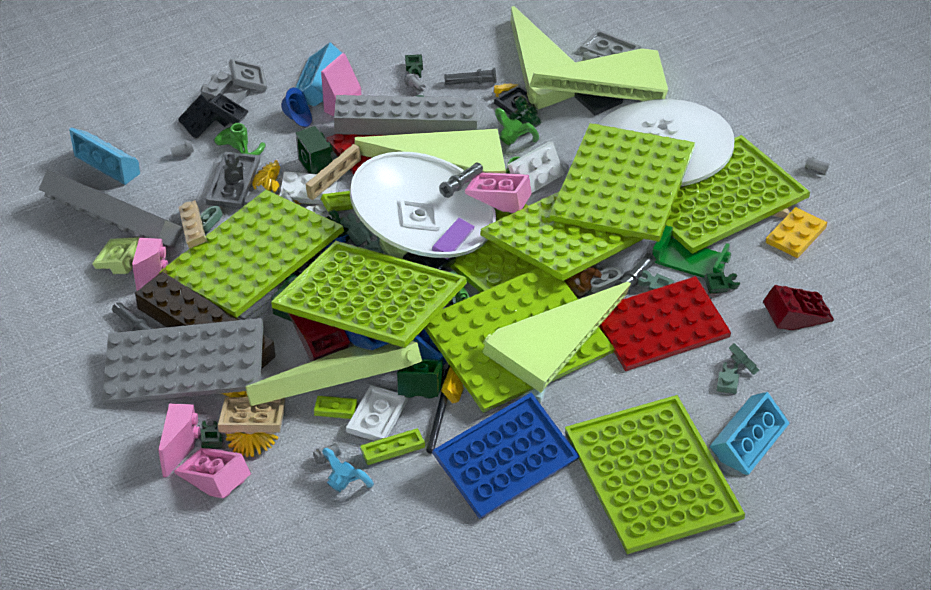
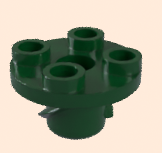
(525, 112)

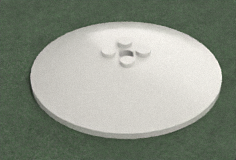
(681, 121)
(401, 184)

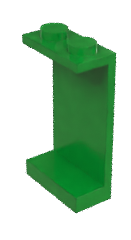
(673, 254)

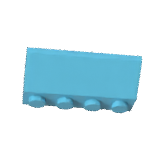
(310, 79)
(104, 156)
(750, 433)

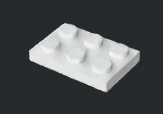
(540, 164)
(295, 185)
(376, 414)

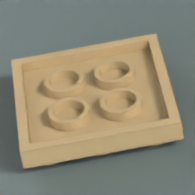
(241, 417)

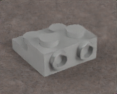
(223, 84)

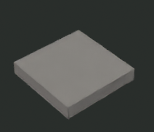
(247, 75)

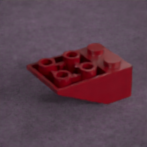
(796, 308)
(319, 338)

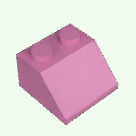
(148, 260)

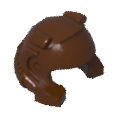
(581, 282)

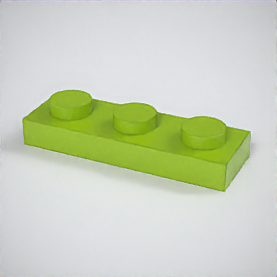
(392, 446)

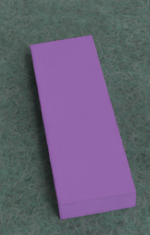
(453, 236)

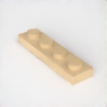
(333, 172)
(192, 224)

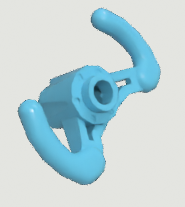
(344, 473)

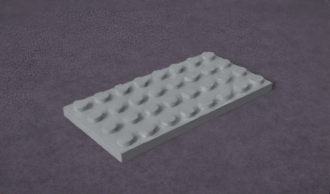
(182, 361)

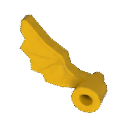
(505, 87)

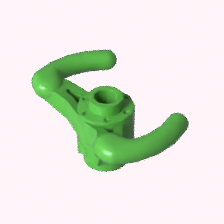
(513, 128)
(237, 138)

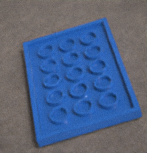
(505, 455)

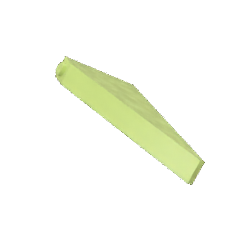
(537, 53)
(621, 75)
(456, 147)
(546, 342)
(332, 370)

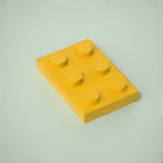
(796, 232)

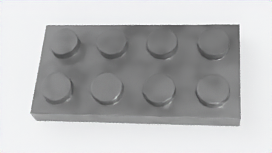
(233, 193)

